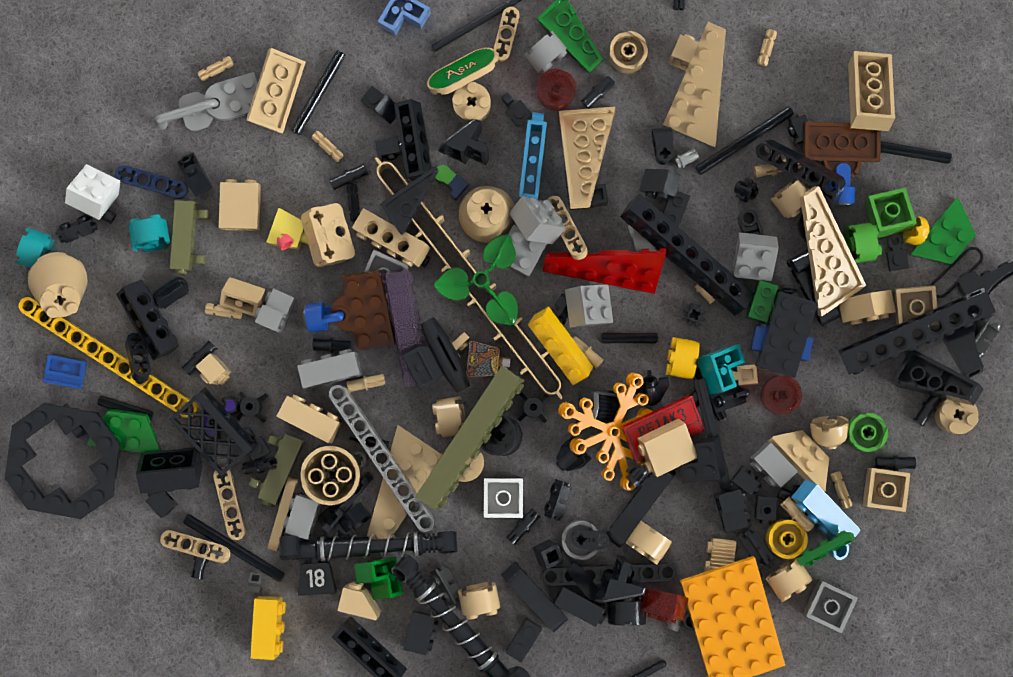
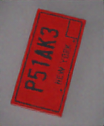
(681, 409)

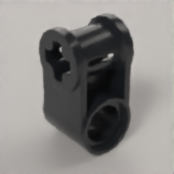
(663, 141)
(753, 227)

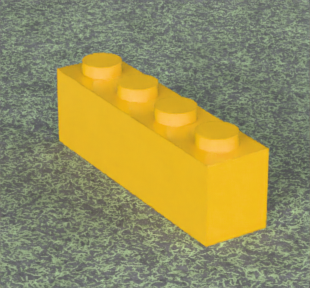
(560, 345)

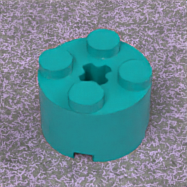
(149, 233)
(33, 247)

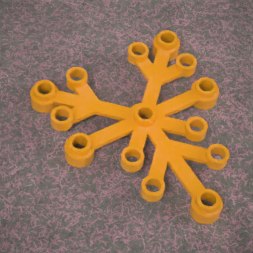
(587, 419)

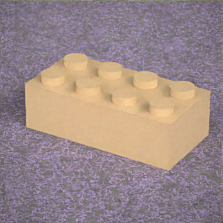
(871, 91)

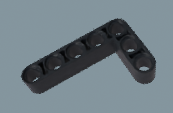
(807, 174)

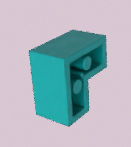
(717, 368)

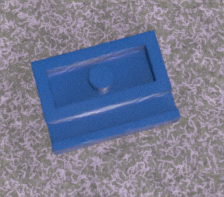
(65, 371)

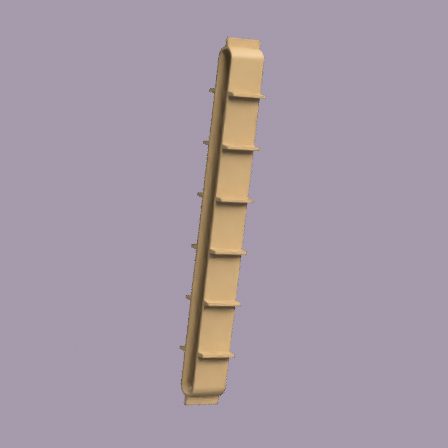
(384, 165)

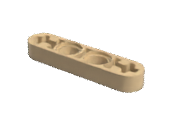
(570, 226)
(226, 504)
(283, 512)
(195, 546)

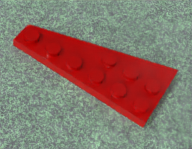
(611, 267)

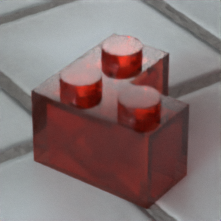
(664, 606)

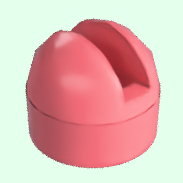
(285, 242)

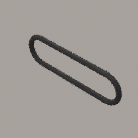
(947, 269)

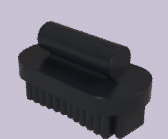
(170, 292)

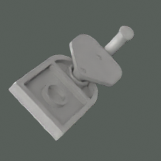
(199, 110)

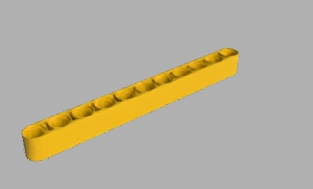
(101, 353)

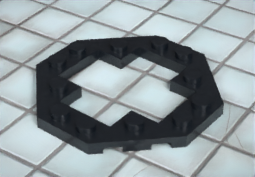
(58, 502)

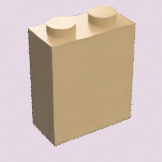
(239, 205)
(666, 448)

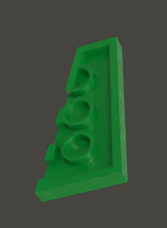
(566, 25)

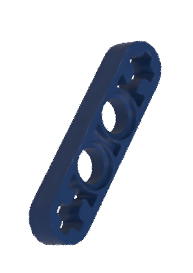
(151, 183)

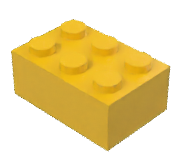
(267, 627)

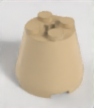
(486, 226)
(58, 283)
(316, 475)

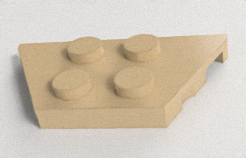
(804, 456)

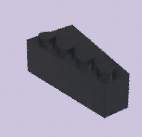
(935, 379)

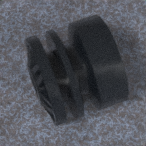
(509, 443)

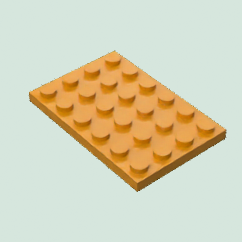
(733, 620)

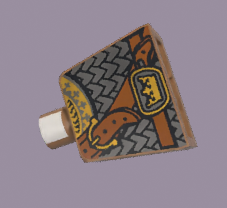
(484, 360)

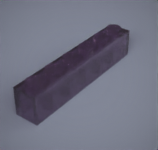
(404, 317)

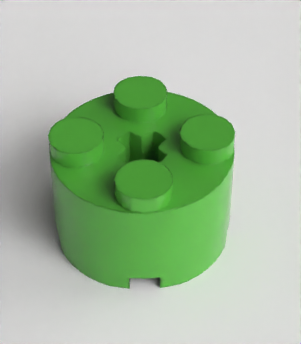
(863, 242)
(876, 428)

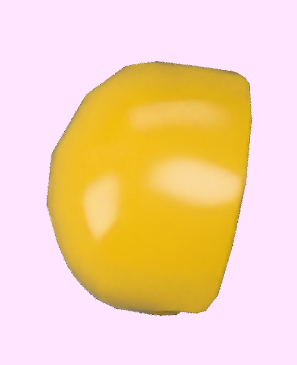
(918, 233)

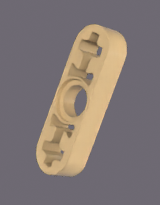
(504, 19)

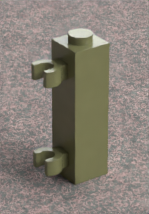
(184, 236)
(276, 479)

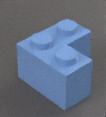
(403, 10)

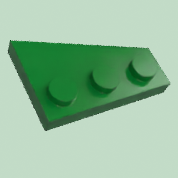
(842, 539)

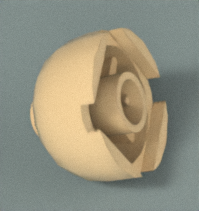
(830, 432)

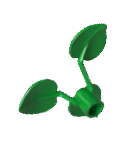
(455, 283)

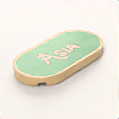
(462, 71)

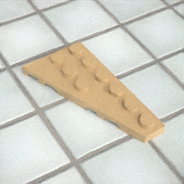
(698, 97)
(584, 143)
(831, 262)
(417, 463)

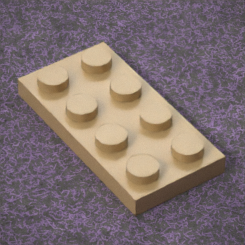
(275, 90)

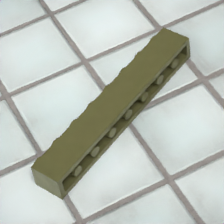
(470, 438)

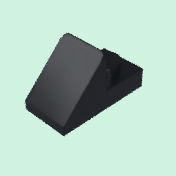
(380, 104)

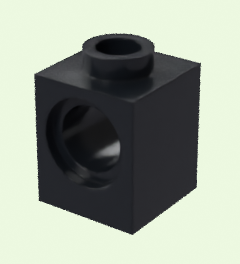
(161, 503)

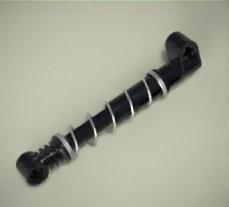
(320, 548)
(488, 661)

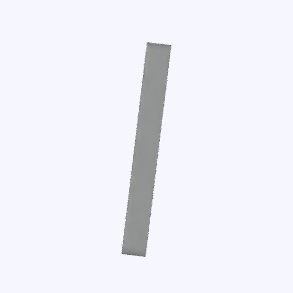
(380, 447)

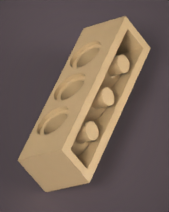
(368, 221)

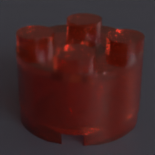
(561, 80)
(791, 391)

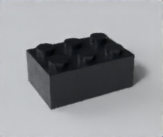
(169, 470)

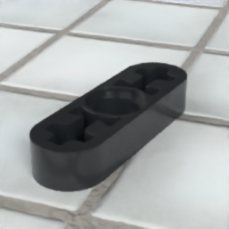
(136, 364)

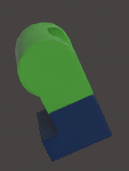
(451, 180)

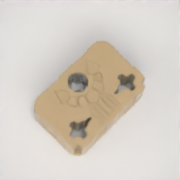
(327, 235)

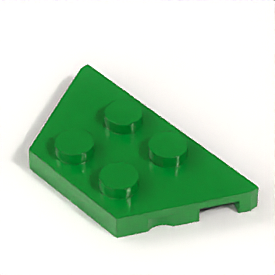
(947, 236)
(132, 431)

